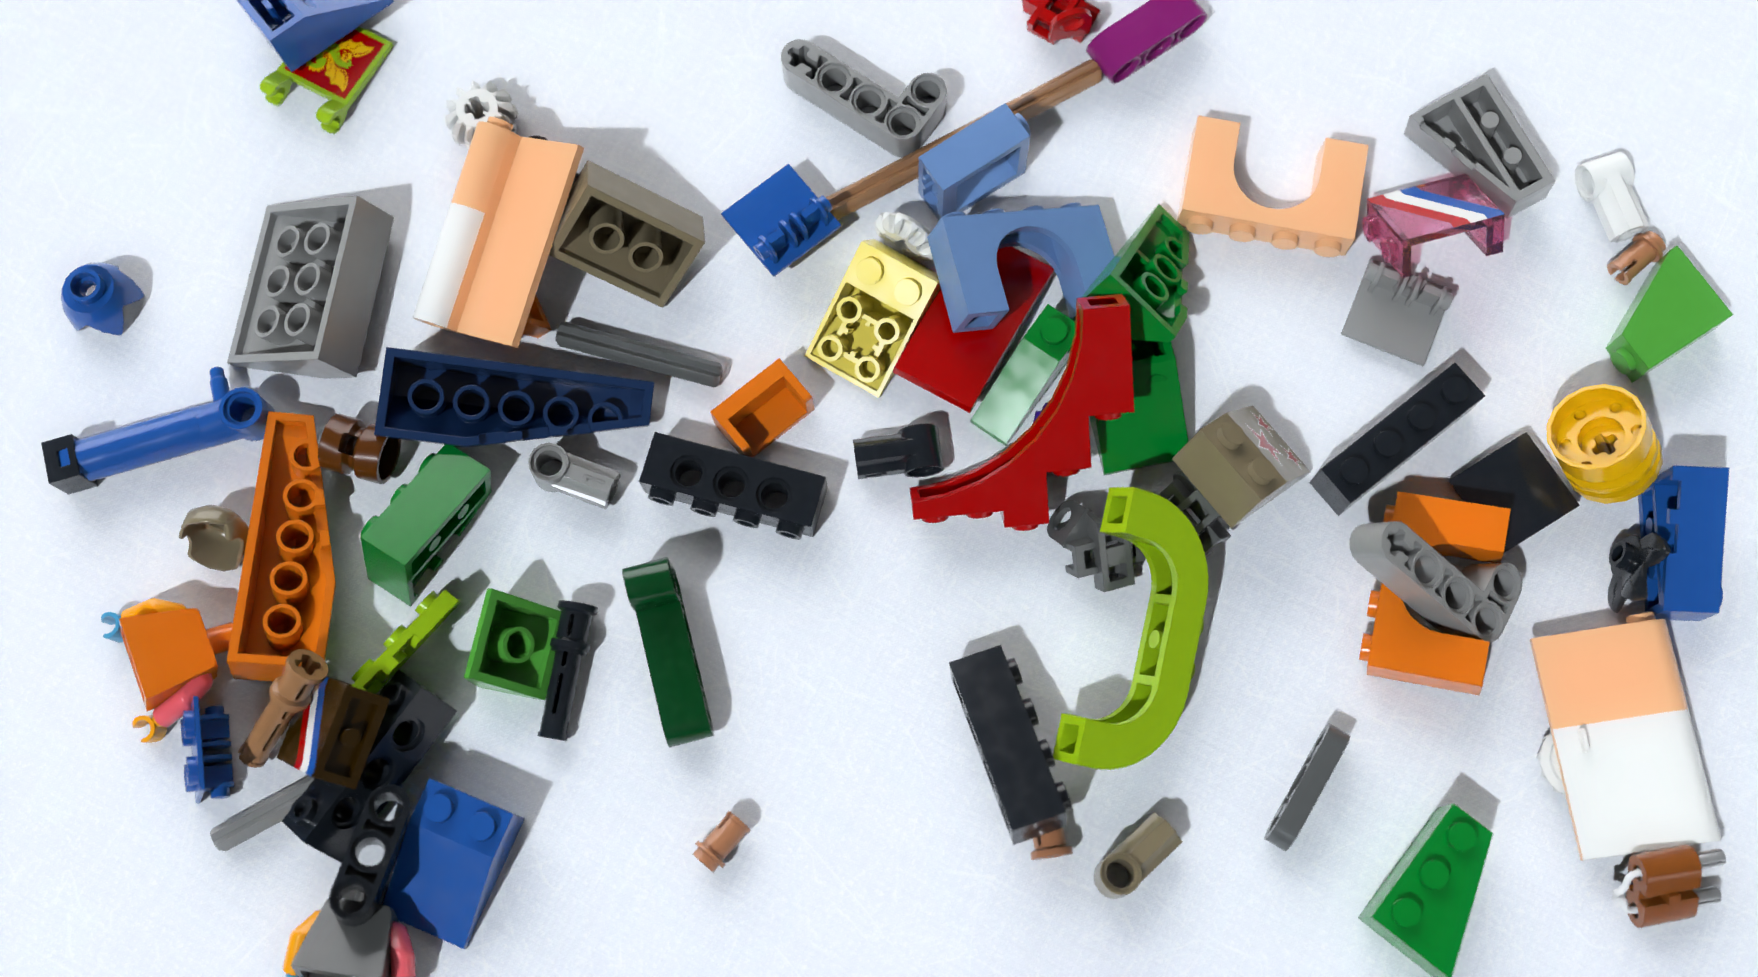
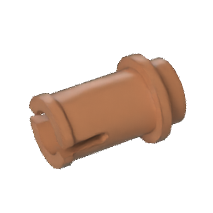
(1643, 251)
(721, 842)

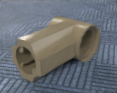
(1138, 854)

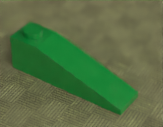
(1150, 277)

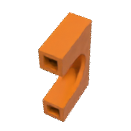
(1402, 646)

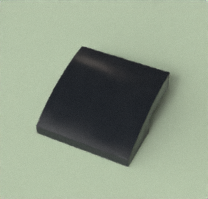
(1519, 480)

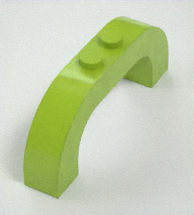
(1167, 639)

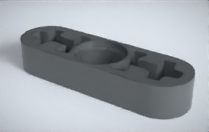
(1307, 787)

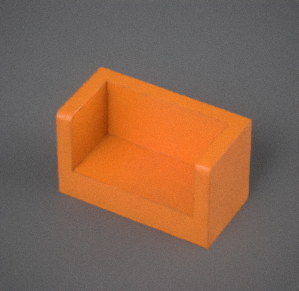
(763, 409)

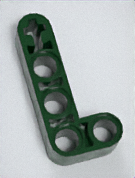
(669, 651)

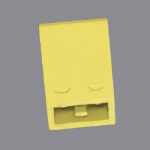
(873, 316)

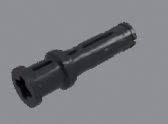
(569, 648)

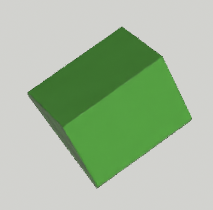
(513, 646)

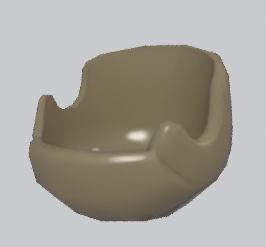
(215, 537)

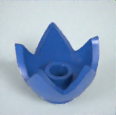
(105, 304)

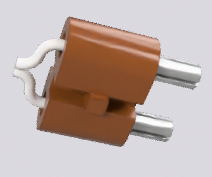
(1665, 885)

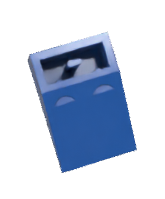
(307, 27)

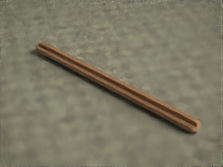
(906, 168)

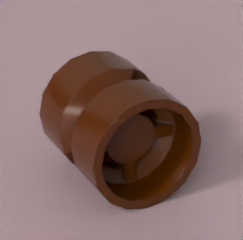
(352, 446)

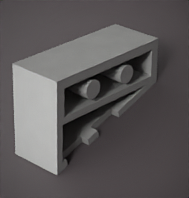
(1481, 138)

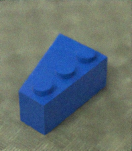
(1690, 512)

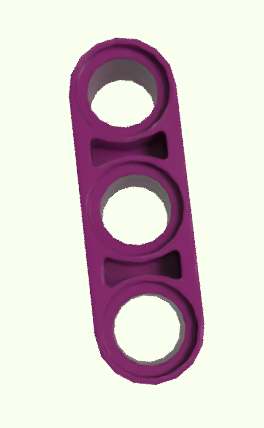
(1144, 36)

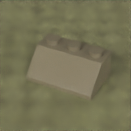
(627, 235)

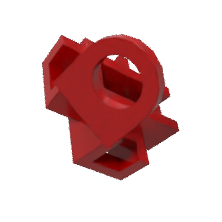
(1065, 18)

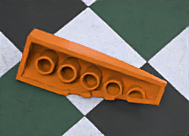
(287, 558)

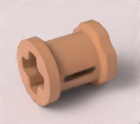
(1051, 845)

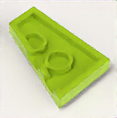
(405, 642)

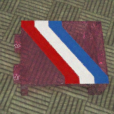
(1431, 213)

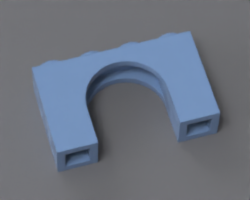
(966, 256)

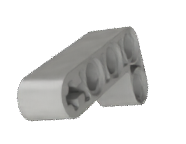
(811, 70)
(1452, 601)

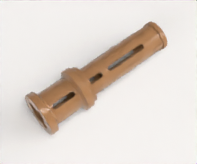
(288, 696)

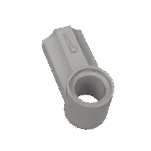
(576, 477)

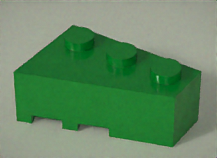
(1432, 891)

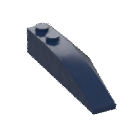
(500, 402)

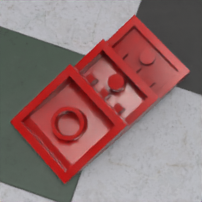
(965, 362)

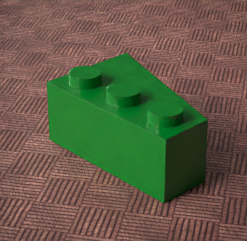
(422, 519)

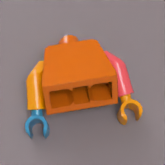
(169, 657)

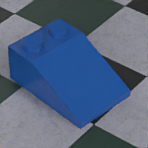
(450, 862)

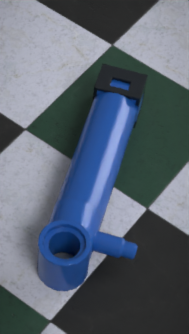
(78, 463)

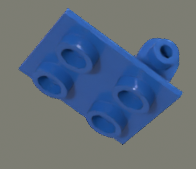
(781, 219)
(200, 728)

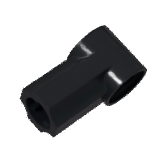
(911, 452)

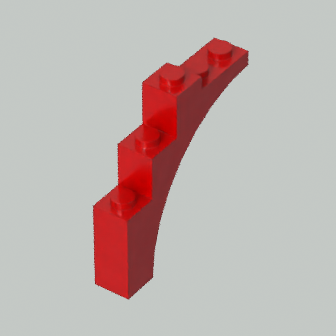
(1015, 481)

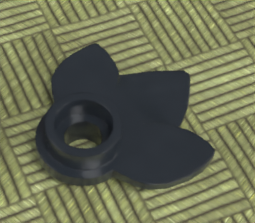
(1629, 567)

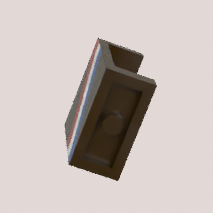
(334, 732)

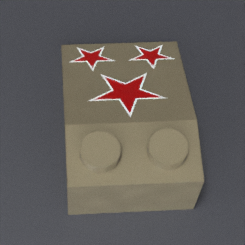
(1239, 464)

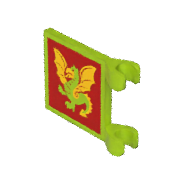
(334, 73)

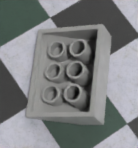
(312, 288)

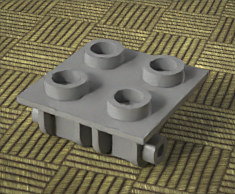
(1397, 312)

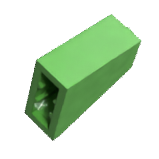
(1665, 316)

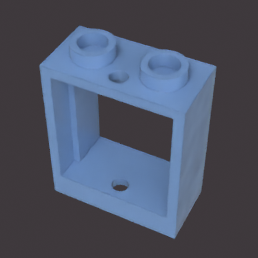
(974, 162)

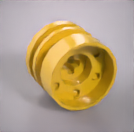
(1605, 443)

